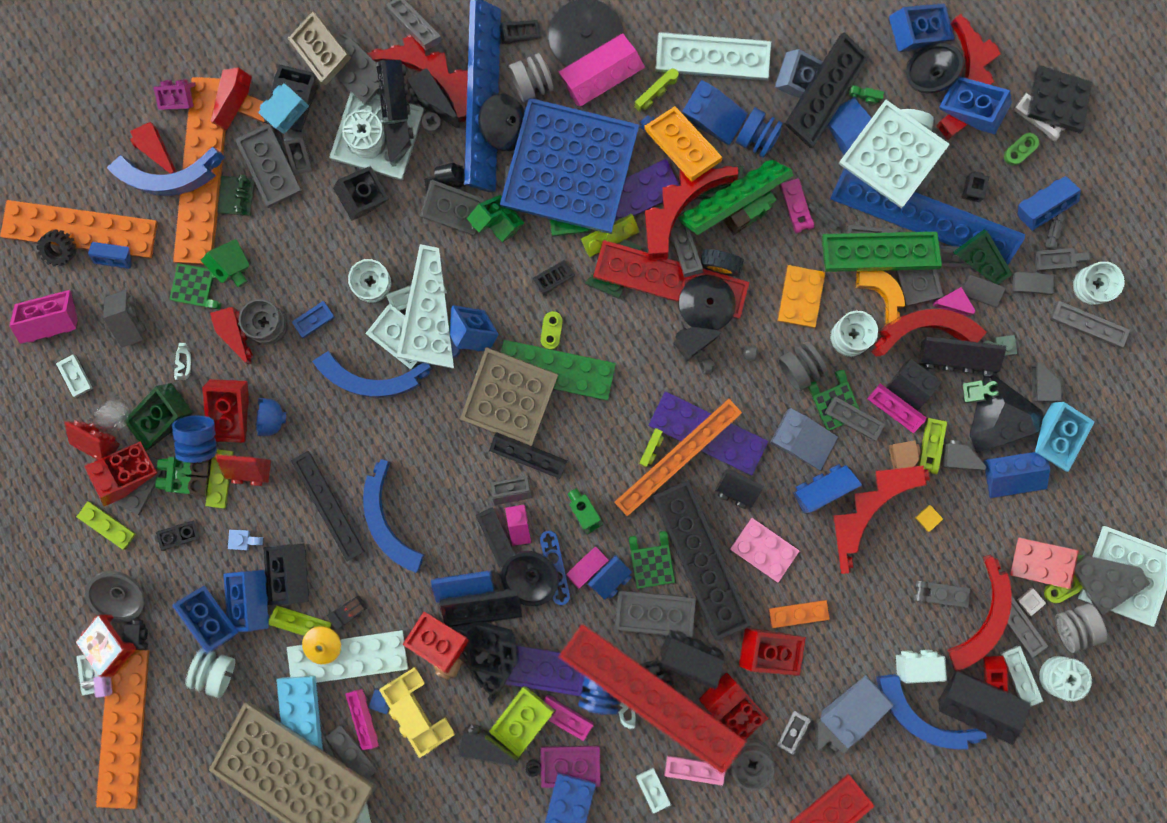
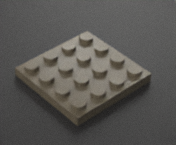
(509, 396)

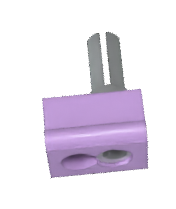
(101, 685)

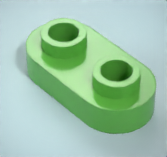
(1020, 150)

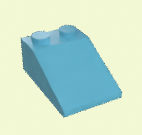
(1062, 434)

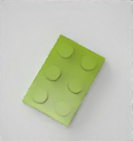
(521, 721)

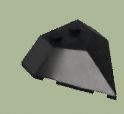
(1003, 417)
(489, 655)

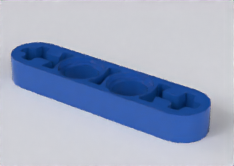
(559, 565)

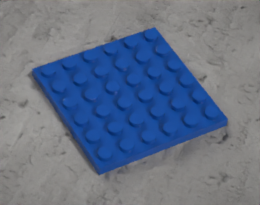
(569, 165)

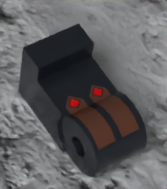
(346, 612)

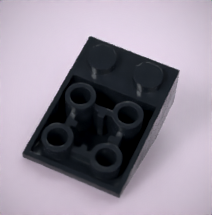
(302, 83)

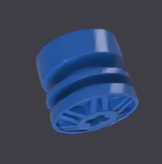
(759, 132)
(194, 438)
(598, 700)

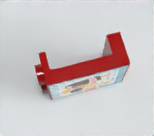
(104, 646)

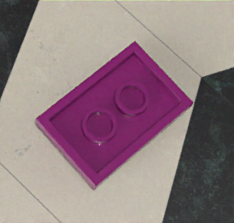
(570, 760)

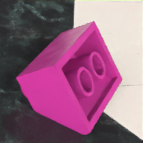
(44, 317)

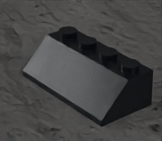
(961, 355)
(984, 707)

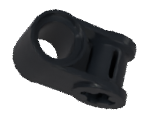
(450, 175)

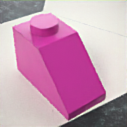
(518, 525)

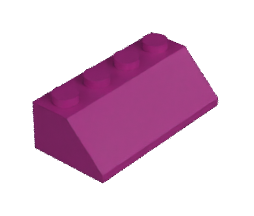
(601, 70)

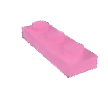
(692, 770)

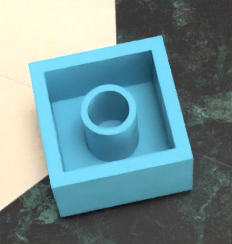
(283, 108)

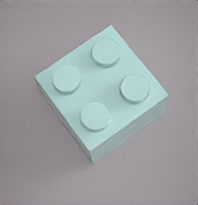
(921, 667)

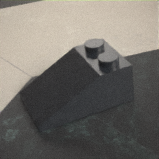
(430, 97)
(483, 746)

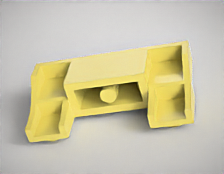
(411, 716)

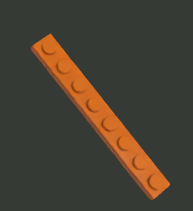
(678, 457)

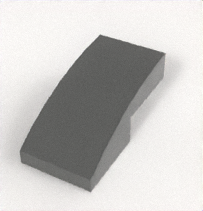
(1033, 283)

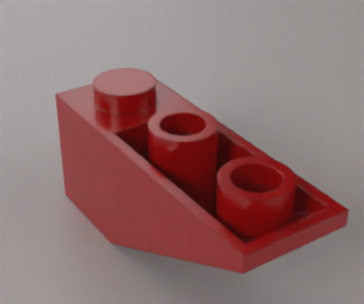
(228, 328)

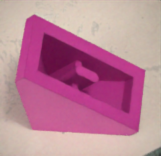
(956, 302)

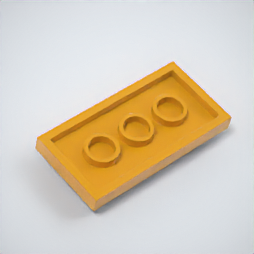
(683, 143)

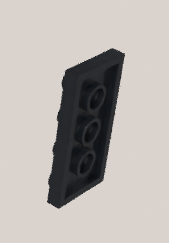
(481, 607)

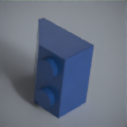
(471, 329)
(610, 578)

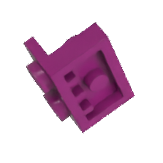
(174, 95)

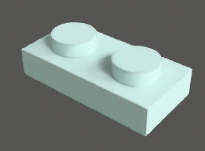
(74, 376)
(86, 673)
(653, 790)

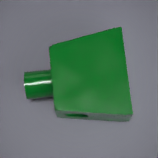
(227, 263)
(588, 517)

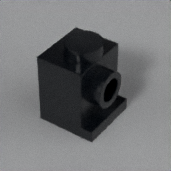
(980, 181)
(135, 633)

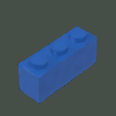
(1048, 202)

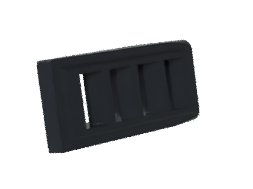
(520, 37)
(537, 279)

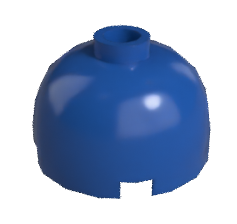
(269, 417)

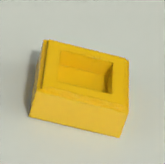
(928, 518)

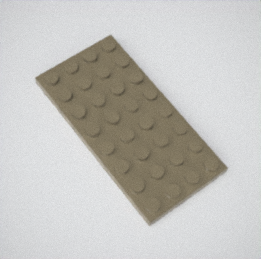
(288, 772)

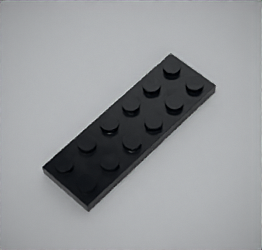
(827, 90)

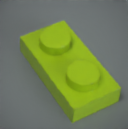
(648, 456)

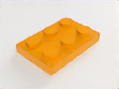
(801, 296)

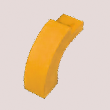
(886, 287)

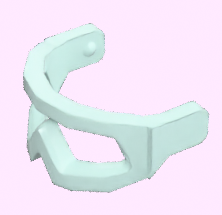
(182, 348)
(631, 723)

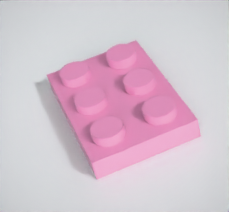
(764, 550)

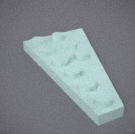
(425, 325)

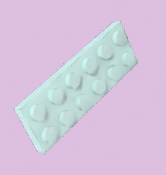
(713, 56)
(357, 658)

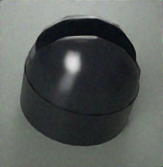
(535, 770)

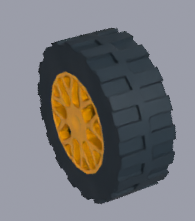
(721, 262)

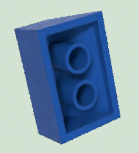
(1016, 474)
(825, 488)
(463, 585)
(246, 600)
(205, 619)

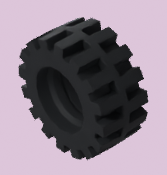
(50, 255)

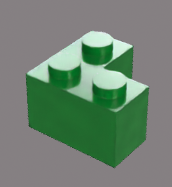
(500, 220)

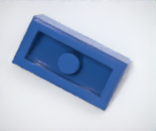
(110, 255)

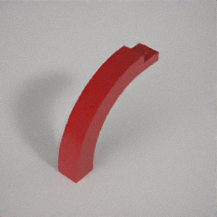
(948, 321)
(995, 623)

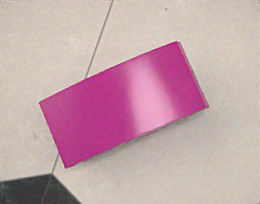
(587, 567)

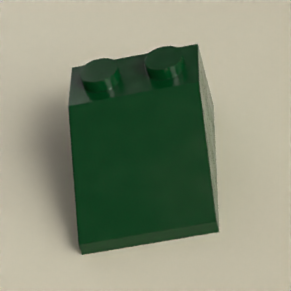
(156, 414)

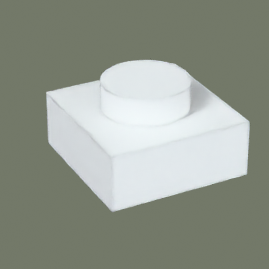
(1031, 602)

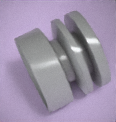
(531, 77)
(1081, 628)

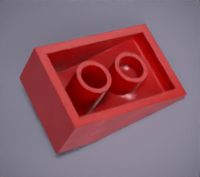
(228, 406)
(244, 469)
(772, 652)

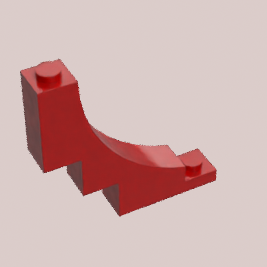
(852, 526)

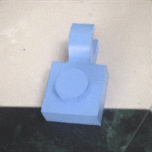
(241, 539)

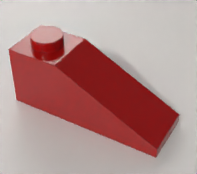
(230, 96)
(149, 141)
(995, 672)

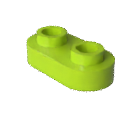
(552, 330)
(1062, 593)

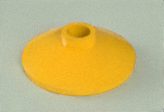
(327, 639)

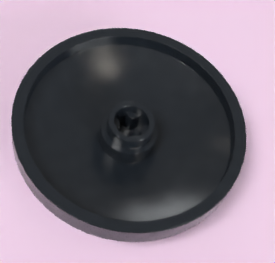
(582, 28)

